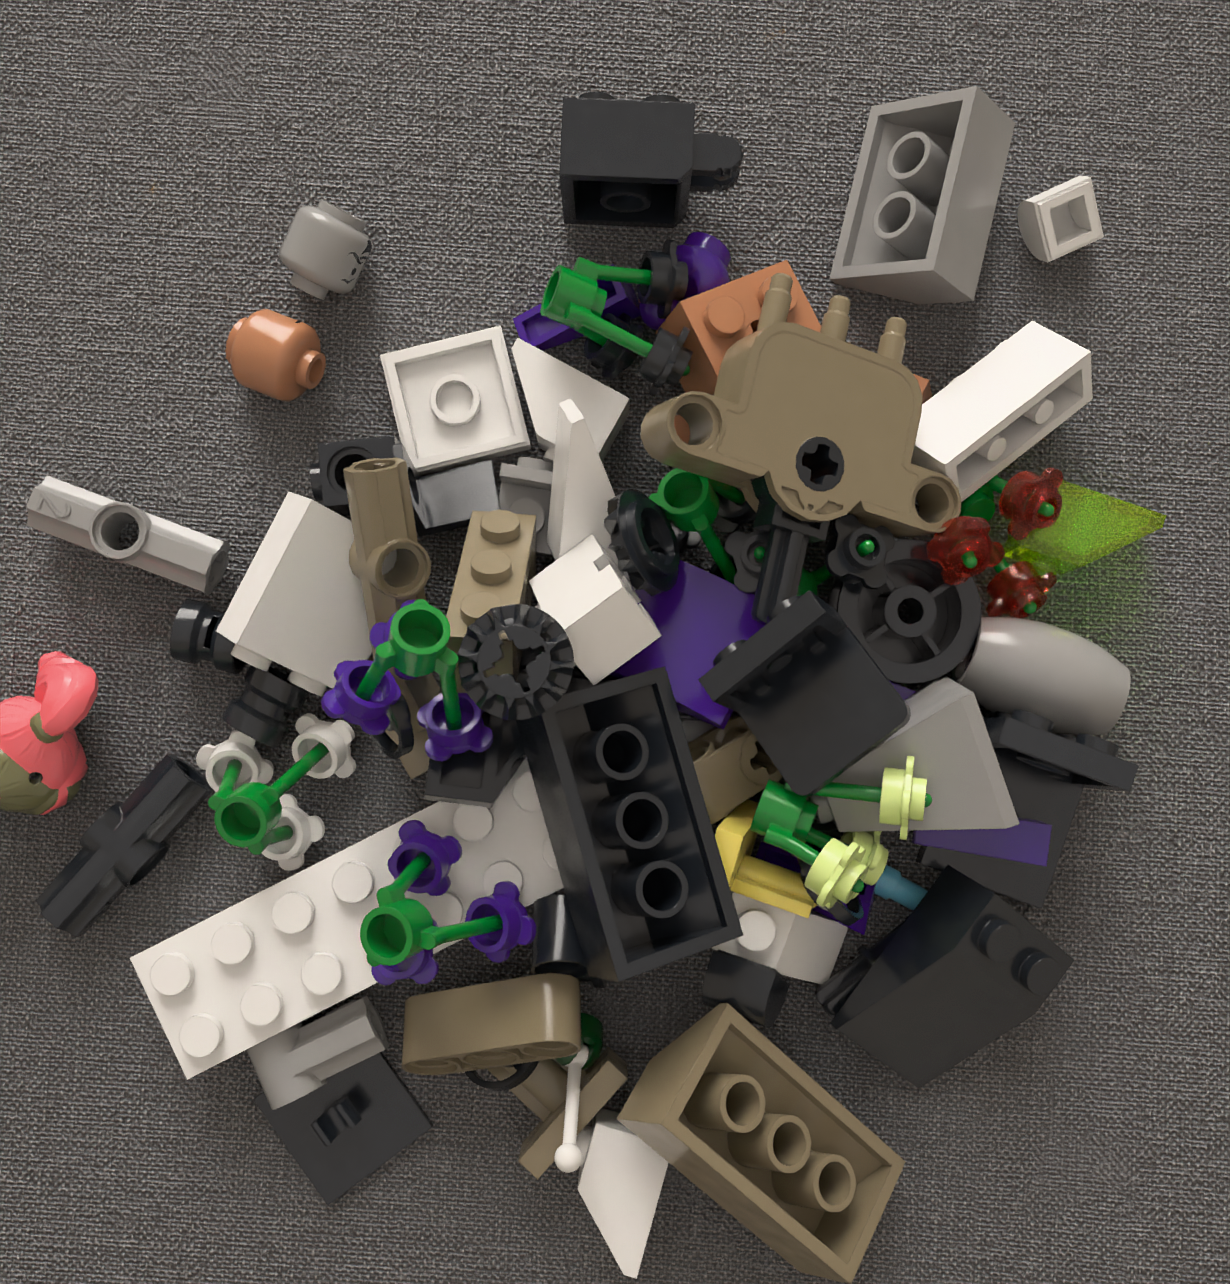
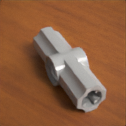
(96, 525)

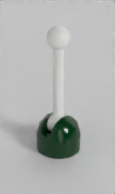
(568, 1155)

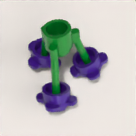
(415, 646)
(401, 930)

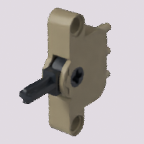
(808, 437)

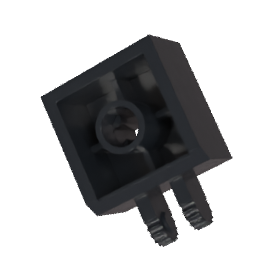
(638, 160)

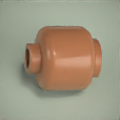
(275, 355)

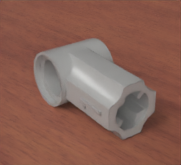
(306, 1055)

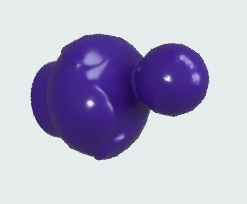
(707, 269)

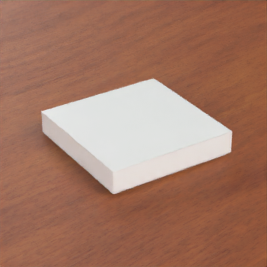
(456, 401)

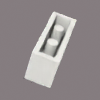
(1002, 406)

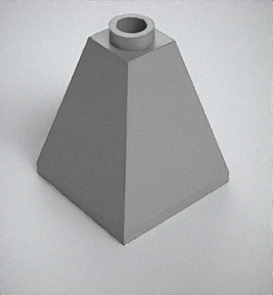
(949, 751)

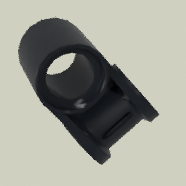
(557, 943)

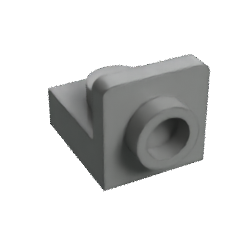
(528, 491)

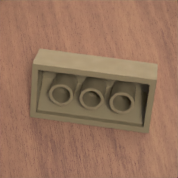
(765, 1143)

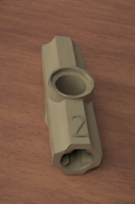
(384, 523)

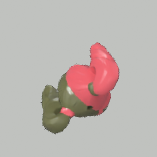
(41, 737)

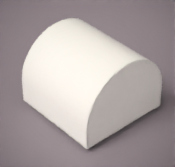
(1060, 219)

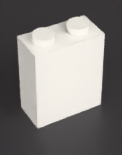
(302, 598)

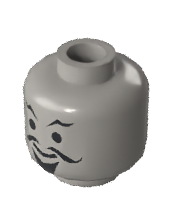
(325, 249)

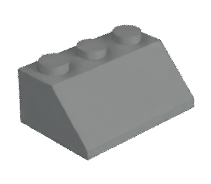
(924, 197)

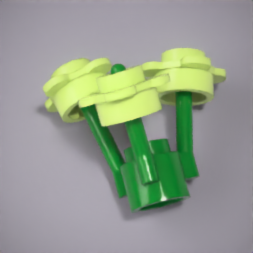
(857, 856)

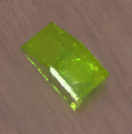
(1084, 531)

